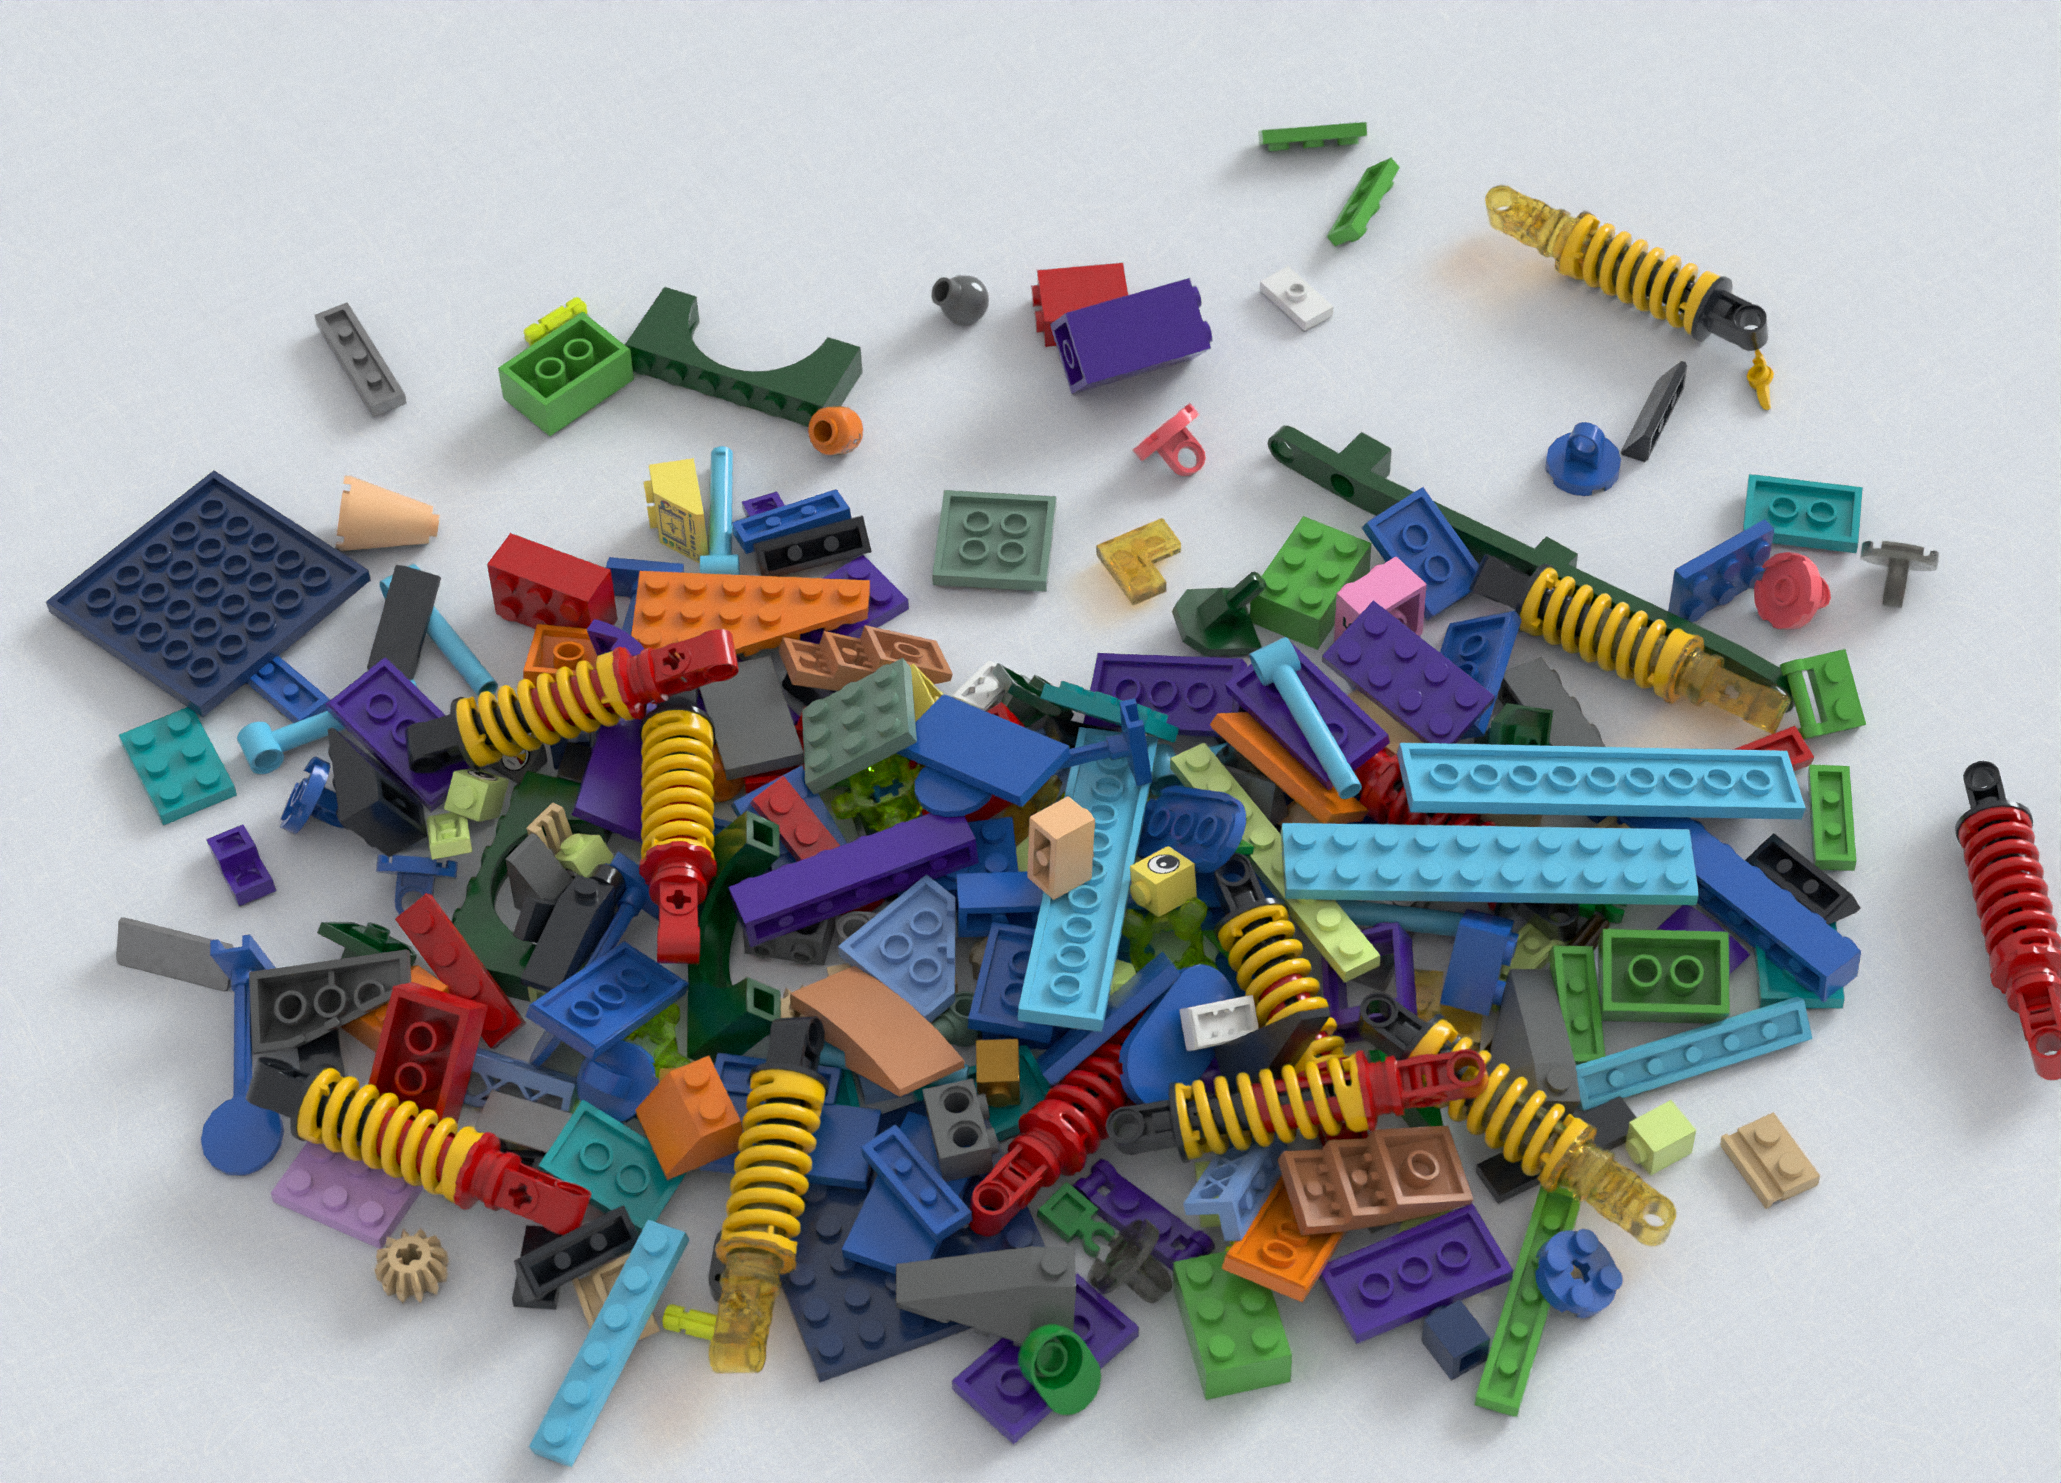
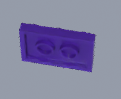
(884, 601)

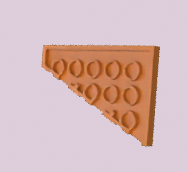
(751, 607)

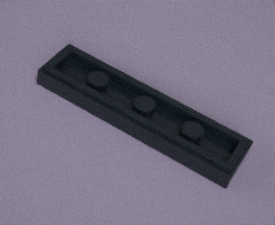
(1507, 1178)

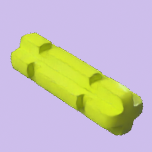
(554, 320)
(694, 1322)

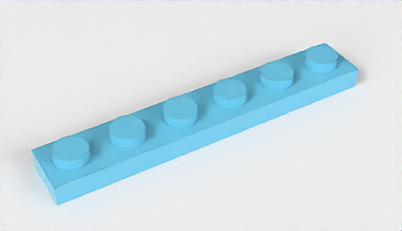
(1693, 1052)
(609, 1343)

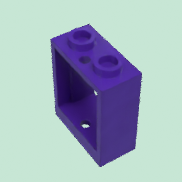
(1386, 939)

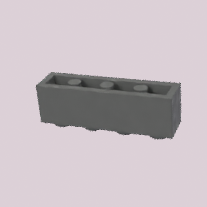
(1541, 687)

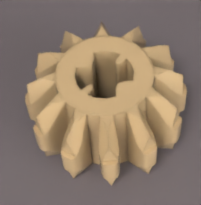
(411, 1265)

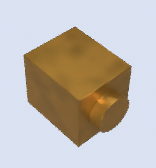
(998, 1071)

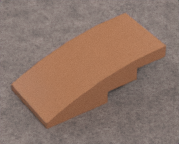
(849, 659)
(878, 1031)
(1375, 1179)

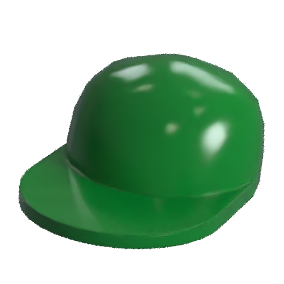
(1060, 1368)

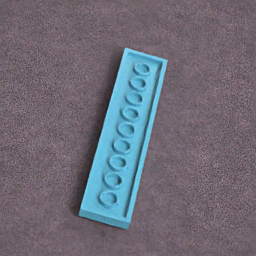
(1599, 781)
(1488, 864)
(1082, 930)

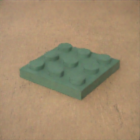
(994, 540)
(858, 725)

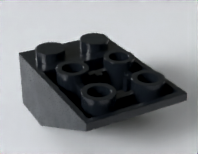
(372, 799)

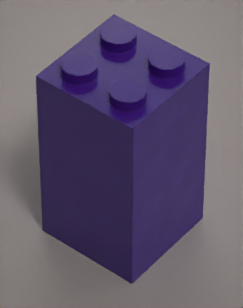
(1131, 335)

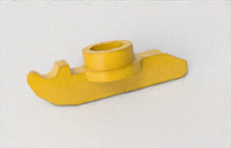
(1759, 379)

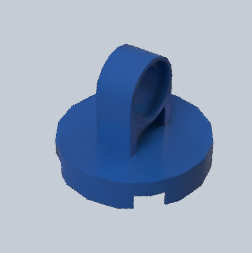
(1583, 461)
(311, 799)
(414, 874)
(617, 1080)

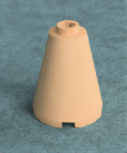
(382, 518)

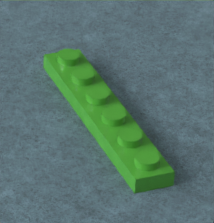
(1524, 1309)

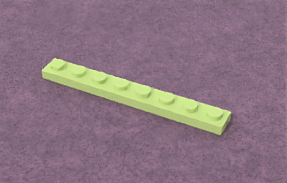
(1320, 920)

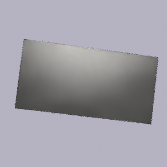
(752, 721)

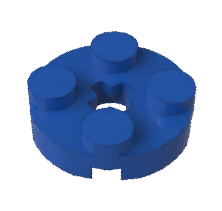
(1595, 1263)

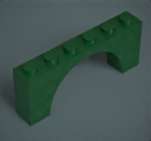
(666, 351)
(477, 920)
(722, 1014)

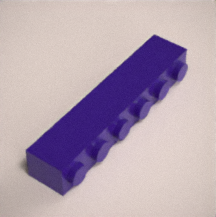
(851, 875)

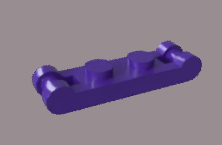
(1128, 1203)

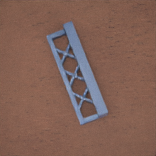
(524, 1074)
(1241, 1182)

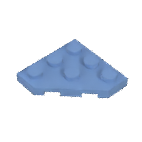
(911, 947)

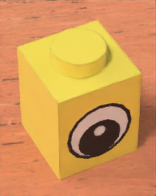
(1163, 881)

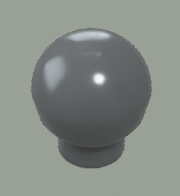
(961, 298)

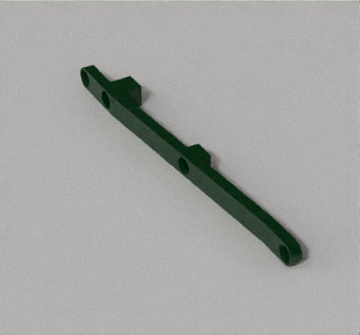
(1360, 478)

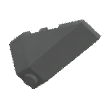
(315, 998)
(1535, 1039)
(994, 1290)

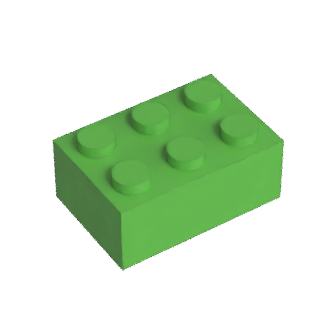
(566, 373)
(1306, 579)
(1663, 976)
(1230, 1328)

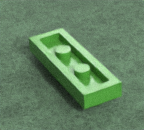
(1312, 135)
(1363, 202)
(1831, 817)
(1578, 997)

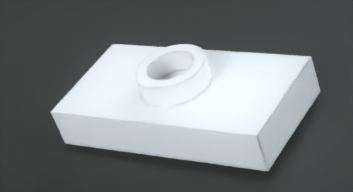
(1296, 298)
(981, 689)
(1218, 1022)

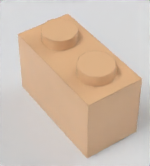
(1061, 847)

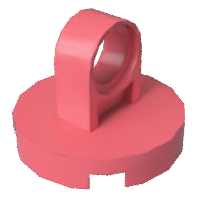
(1172, 438)
(1790, 591)

